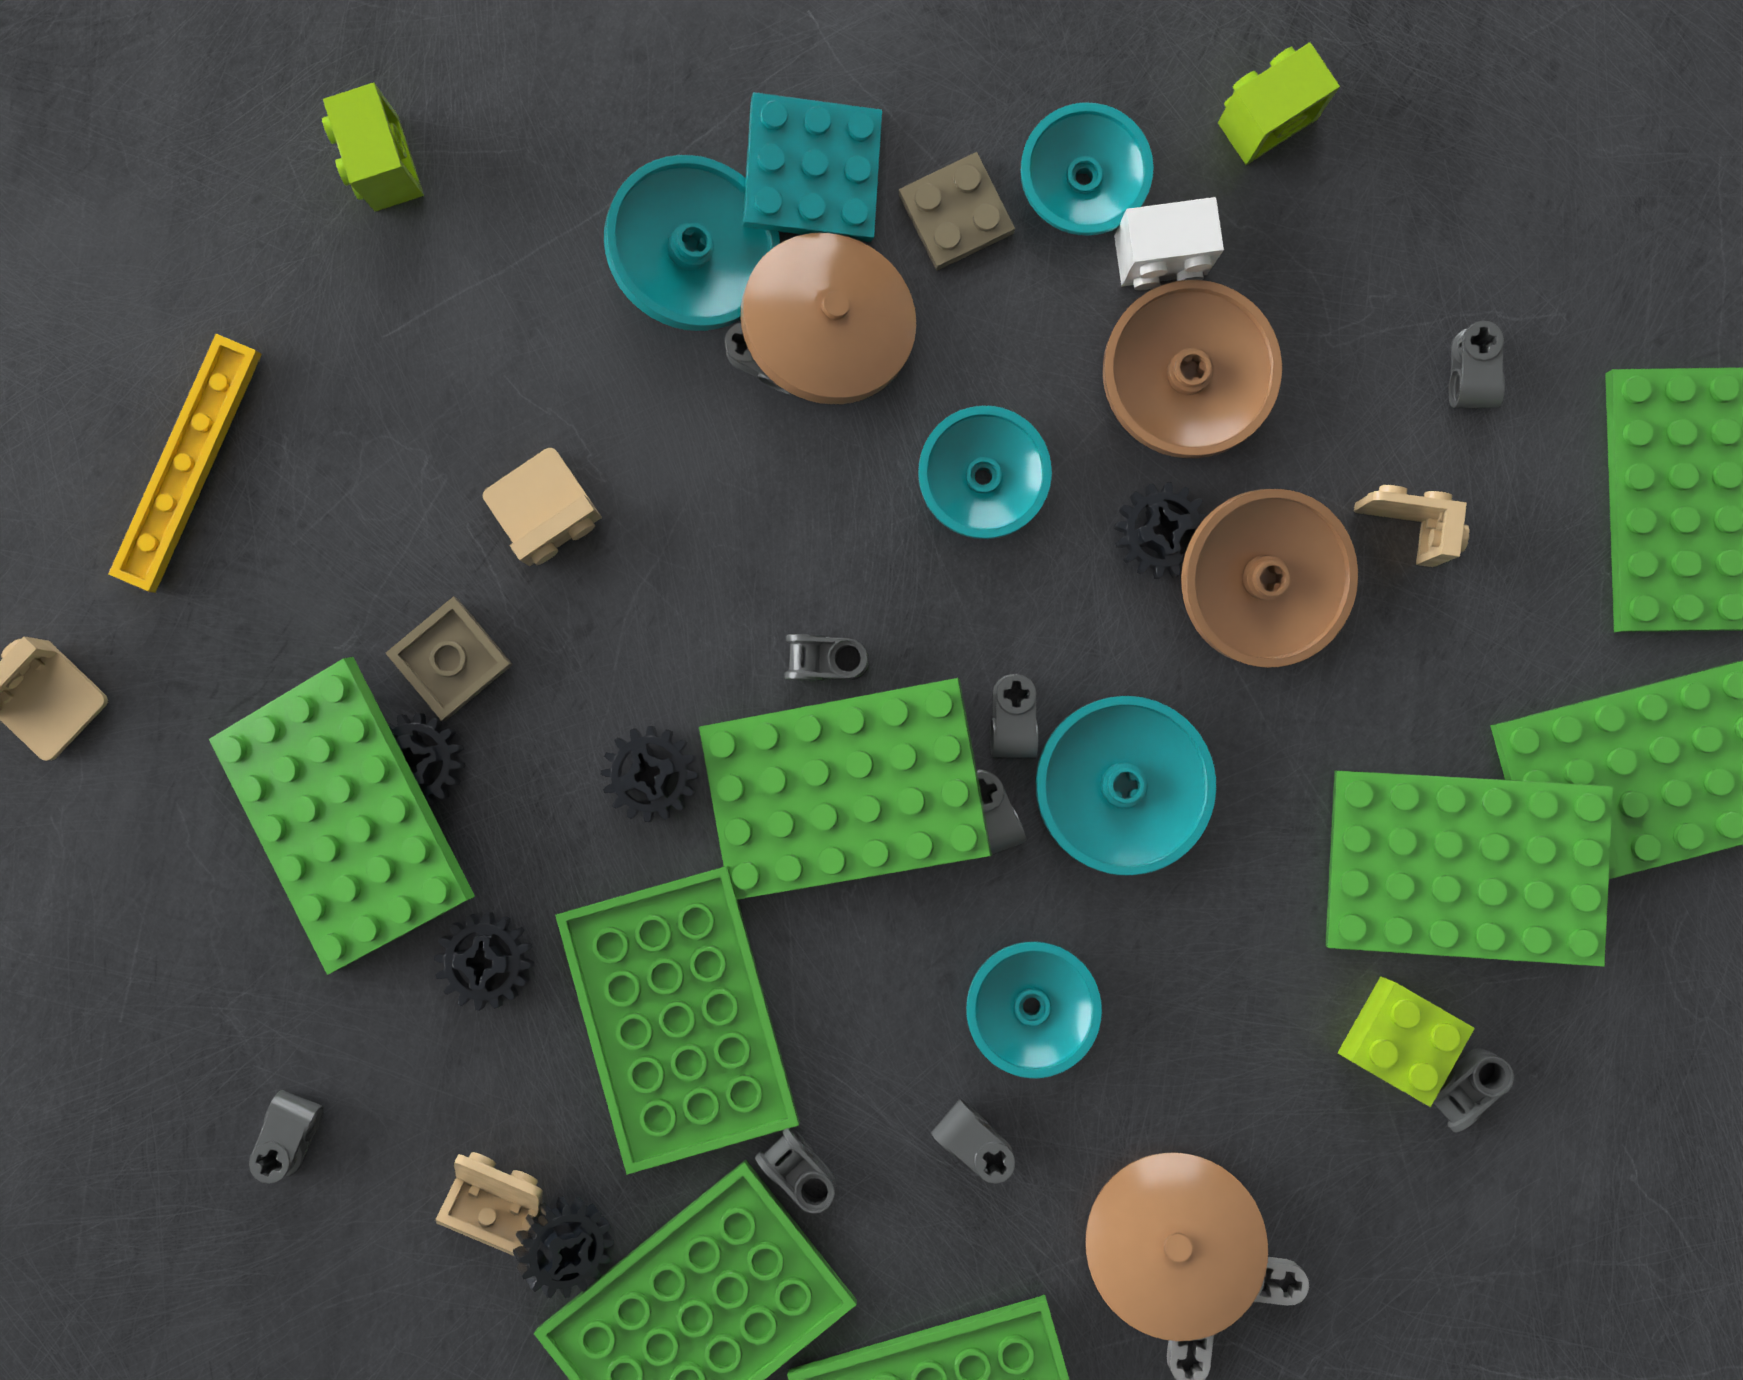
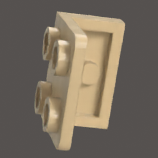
(541, 507)
(1441, 519)
(45, 696)
(490, 1202)

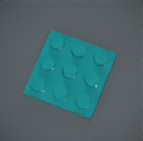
(812, 167)

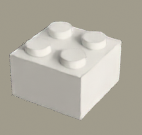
(1168, 242)

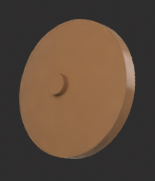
(828, 318)
(1192, 369)
(1269, 577)
(1176, 1246)

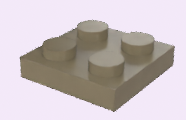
(956, 211)
(449, 659)

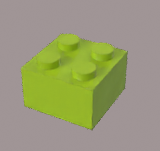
(1277, 102)
(371, 147)
(1406, 1040)

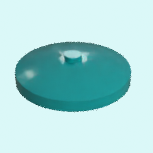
(682, 243)
(1126, 785)

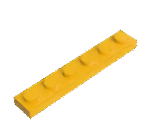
(185, 463)

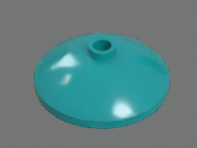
(1090, 142)
(992, 442)
(1039, 1041)

